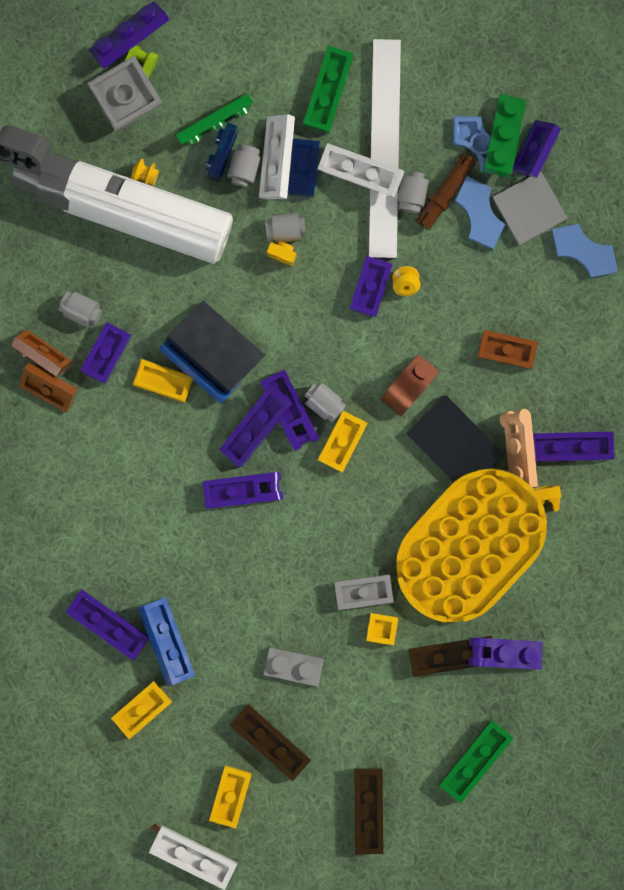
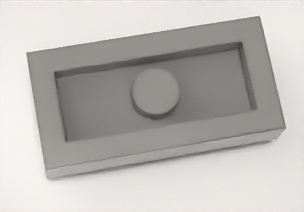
(363, 592)
(293, 666)

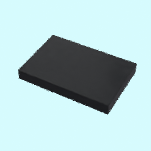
(215, 347)
(453, 441)

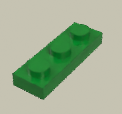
(328, 89)
(214, 120)
(504, 136)
(476, 761)

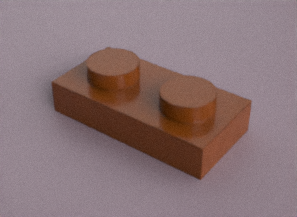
(507, 349)
(42, 353)
(47, 387)

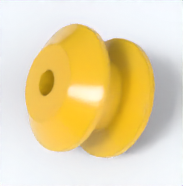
(145, 173)
(406, 281)

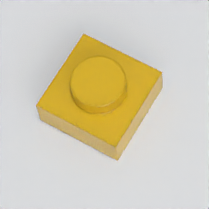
(282, 252)
(382, 629)

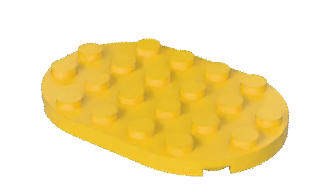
(471, 545)

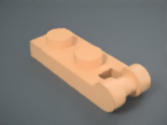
(520, 445)

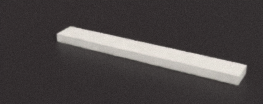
(384, 144)

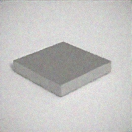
(125, 94)
(529, 208)

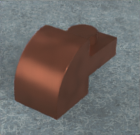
(409, 385)

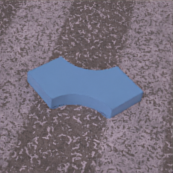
(470, 134)
(475, 201)
(596, 258)

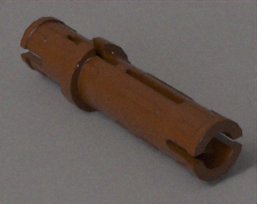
(439, 201)

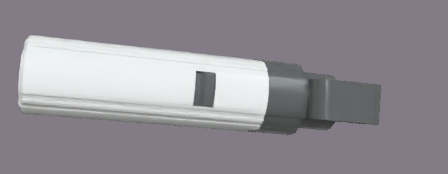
(113, 198)

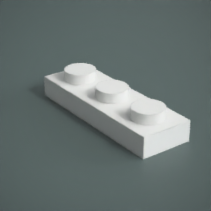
(276, 157)
(360, 170)
(193, 857)

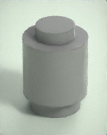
(244, 166)
(412, 192)
(285, 228)
(80, 309)
(324, 402)

